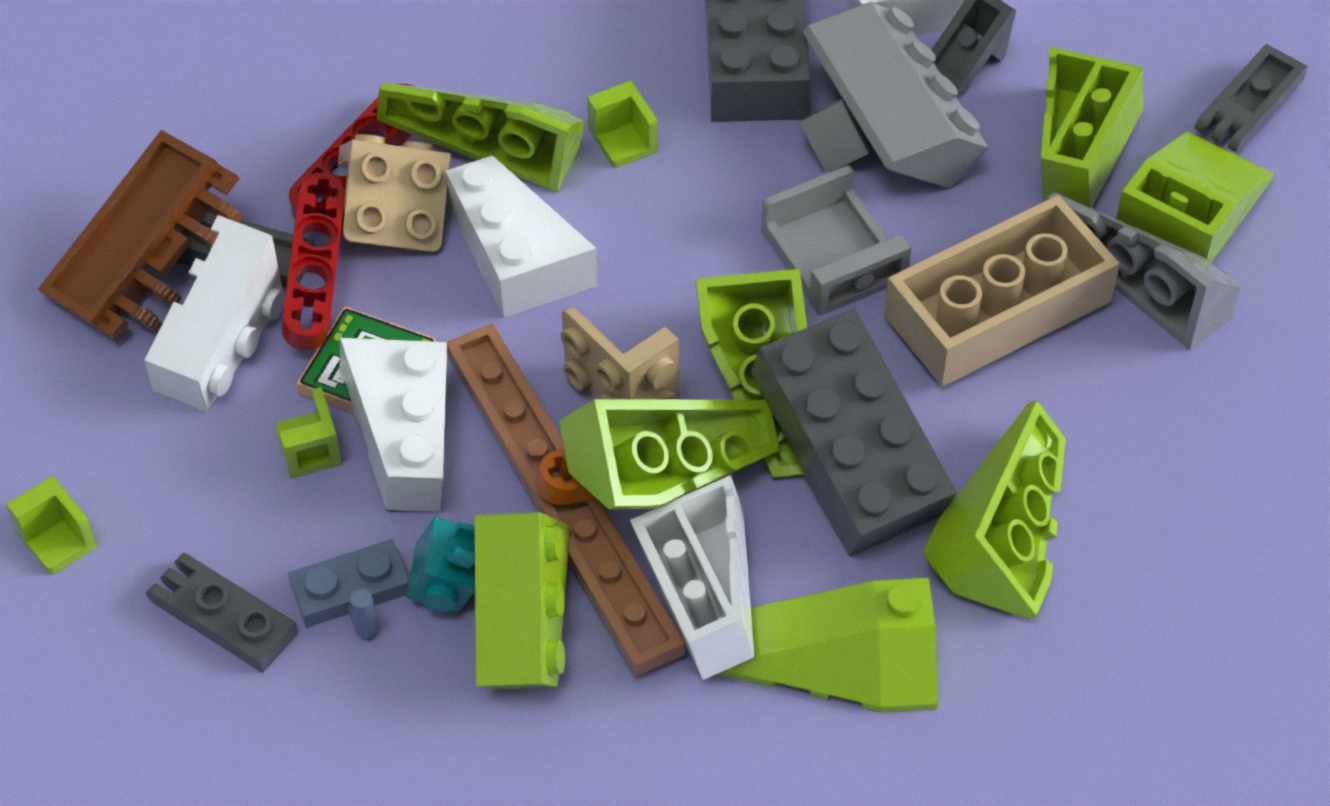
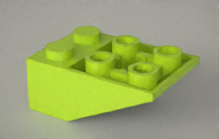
(1193, 194)

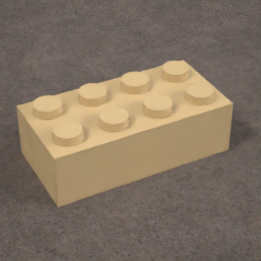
(1000, 290)

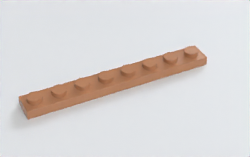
(595, 546)

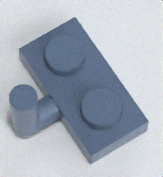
(350, 586)

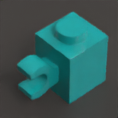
(443, 566)

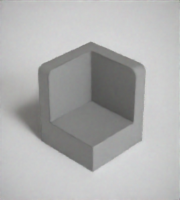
(835, 135)

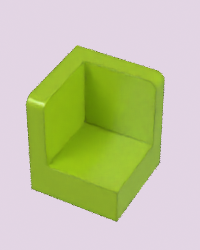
(622, 124)
(309, 440)
(51, 525)

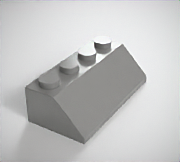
(897, 93)

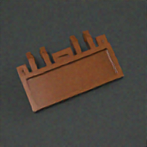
(139, 231)

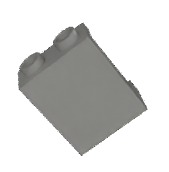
(832, 240)

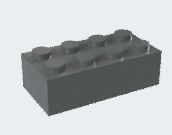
(757, 60)
(852, 431)

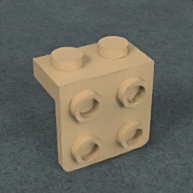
(394, 193)
(606, 373)

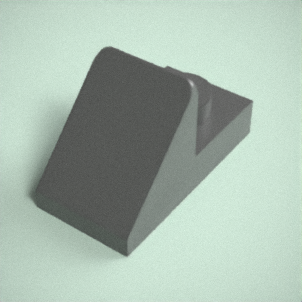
(971, 38)

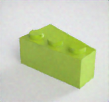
(1086, 122)
(520, 600)

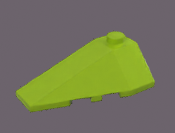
(521, 134)
(739, 318)
(662, 448)
(999, 523)
(850, 643)

